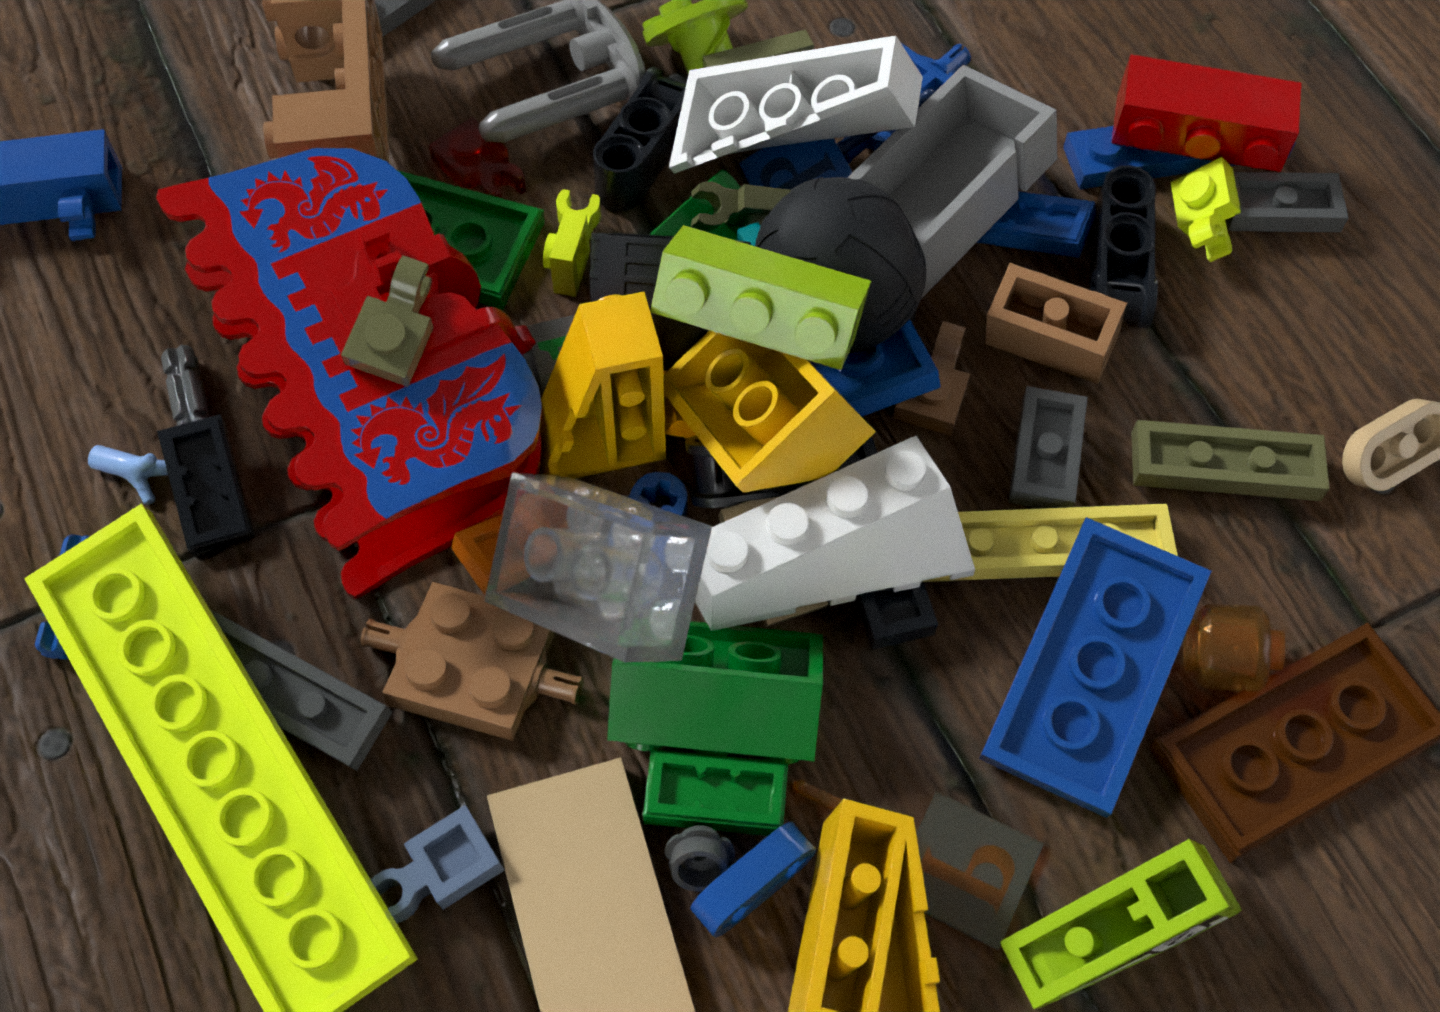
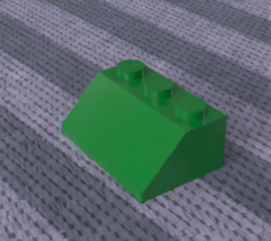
(727, 695)

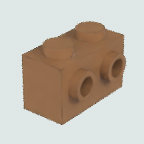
(1054, 323)

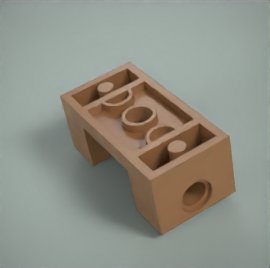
(328, 43)

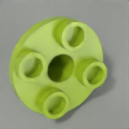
(693, 28)

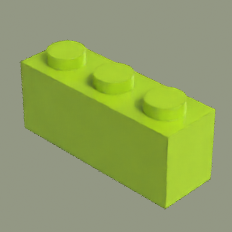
(759, 296)

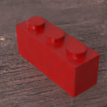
(1207, 113)

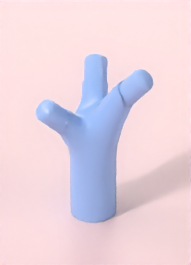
(130, 467)

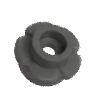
(698, 857)

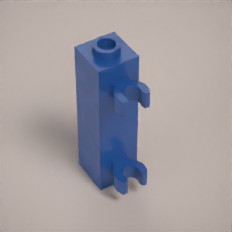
(61, 179)

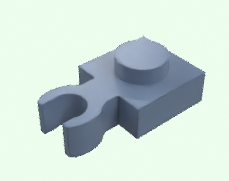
(447, 861)

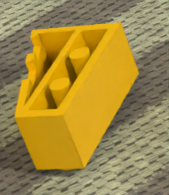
(866, 919)

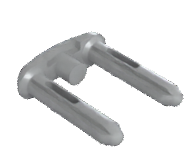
(600, 41)

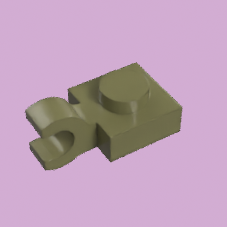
(735, 206)
(391, 333)

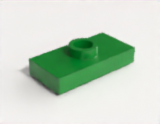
(715, 792)

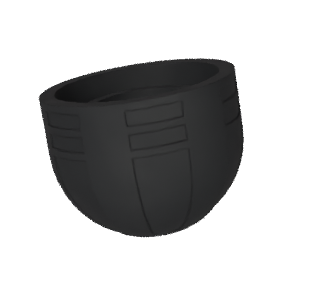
(859, 233)
(631, 265)

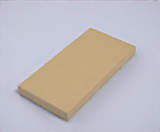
(588, 895)

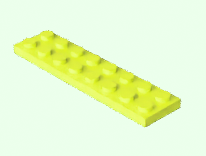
(219, 772)

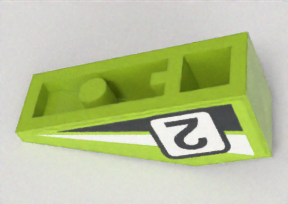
(1121, 924)

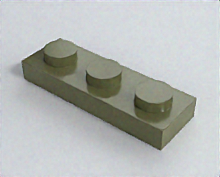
(1229, 460)

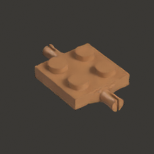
(469, 663)

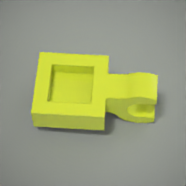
(1204, 203)
(570, 248)

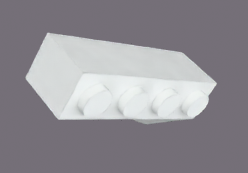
(796, 100)
(836, 538)

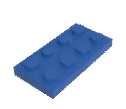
(1096, 667)

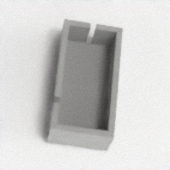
(963, 163)

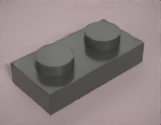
(1289, 202)
(1048, 449)

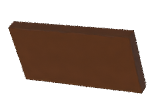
(1298, 741)

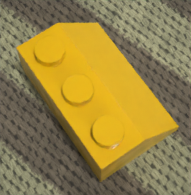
(763, 412)

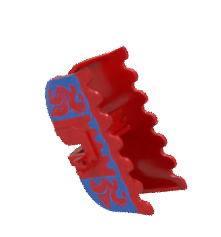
(292, 265)

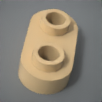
(1394, 446)

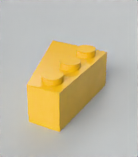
(605, 392)

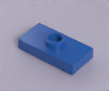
(1044, 225)

